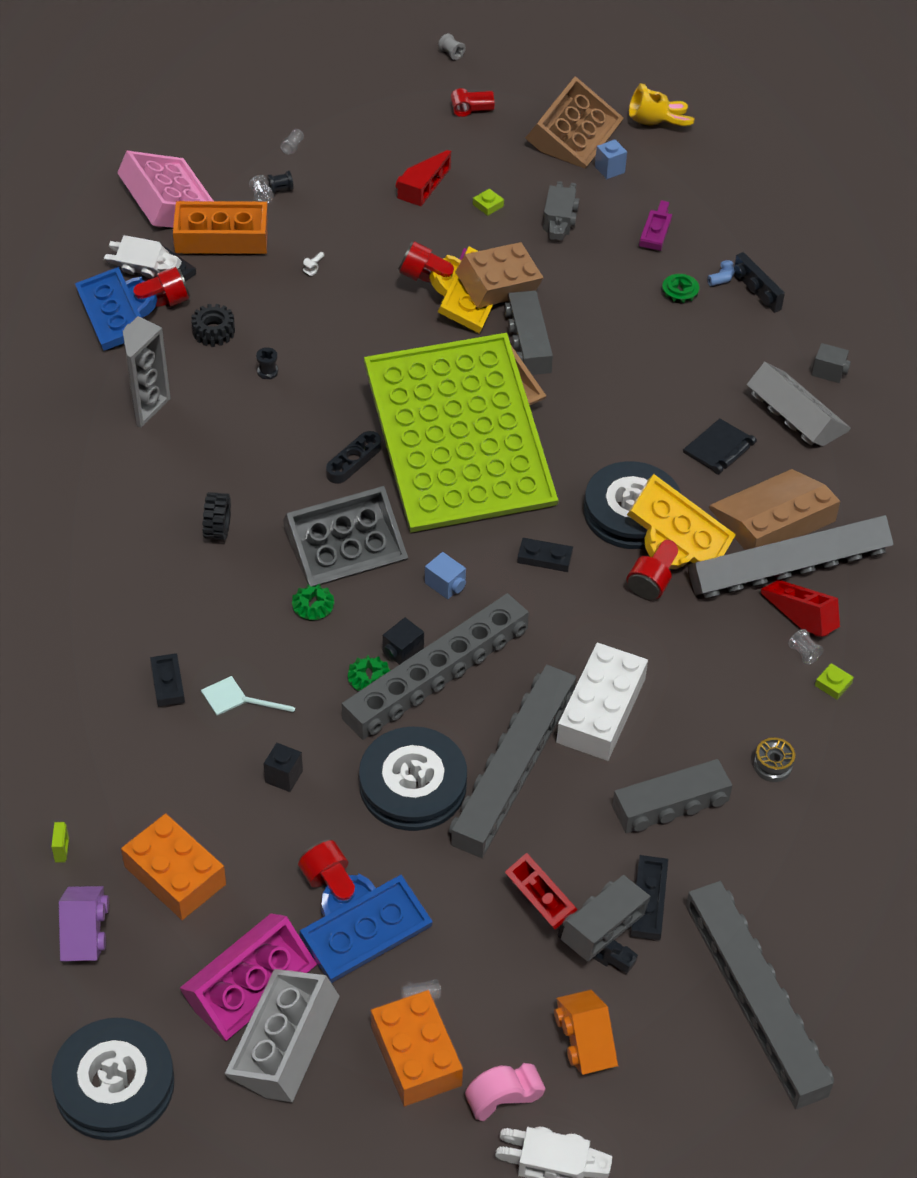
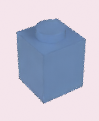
(610, 159)
(445, 575)

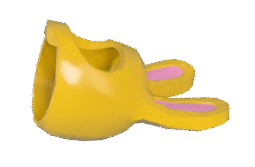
(654, 107)

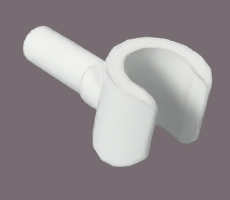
(311, 264)

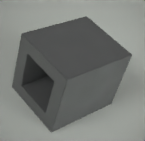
(831, 363)

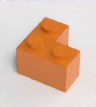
(588, 1025)

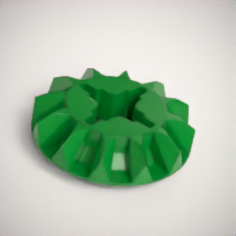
(686, 282)
(319, 608)
(357, 671)

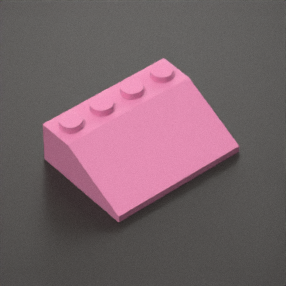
(159, 183)

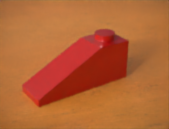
(423, 178)
(805, 607)
(540, 891)

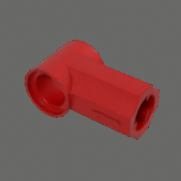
(467, 102)

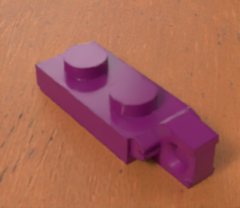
(656, 227)

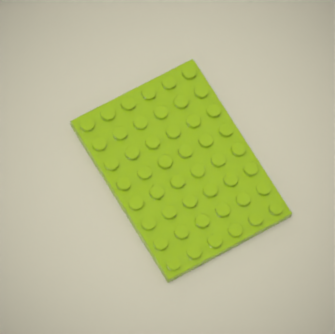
(459, 432)

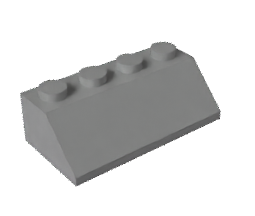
(146, 368)
(796, 405)
(283, 1034)

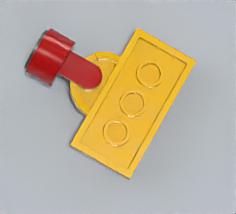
(457, 303)
(674, 536)

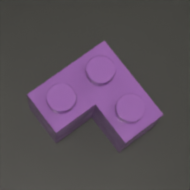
(79, 923)

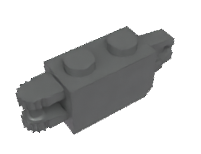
(560, 210)

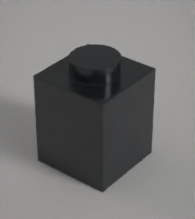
(402, 641)
(283, 767)

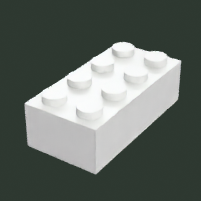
(602, 701)

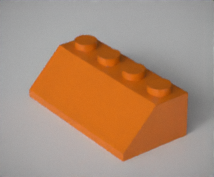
(220, 227)

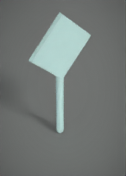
(227, 695)

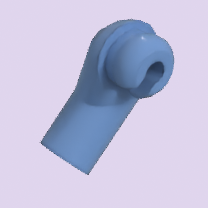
(723, 276)

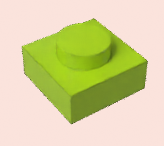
(488, 202)
(834, 681)

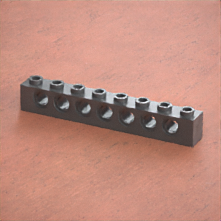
(434, 666)

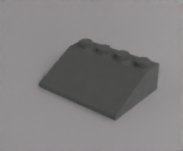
(345, 536)

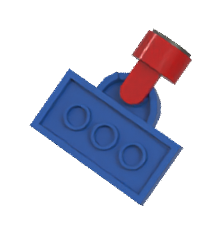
(116, 303)
(357, 916)

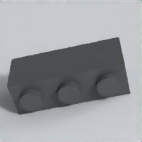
(604, 917)

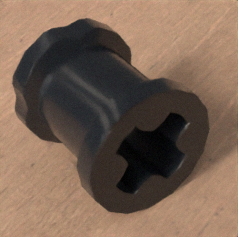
(280, 182)
(267, 363)

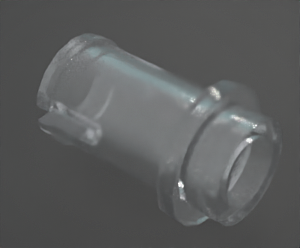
(290, 144)
(412, 989)

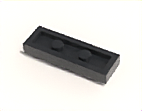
(759, 282)
(652, 880)

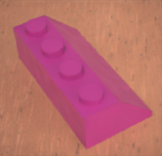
(233, 983)

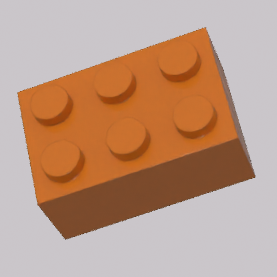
(173, 866)
(416, 1048)

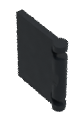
(719, 446)

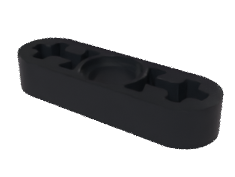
(349, 466)

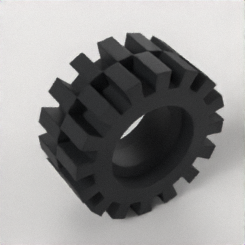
(213, 334)
(216, 516)

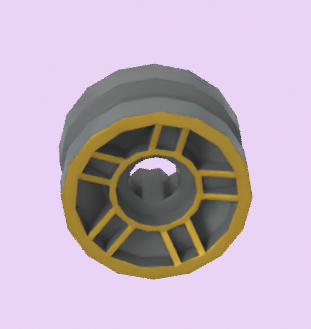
(770, 750)

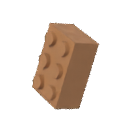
(496, 272)

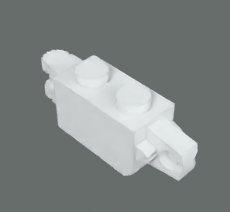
(141, 256)
(553, 1154)

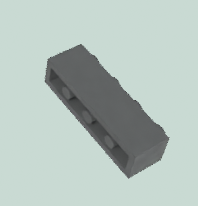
(529, 331)
(672, 796)

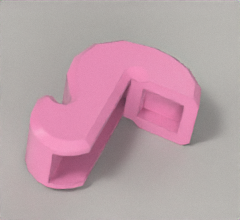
(501, 1086)

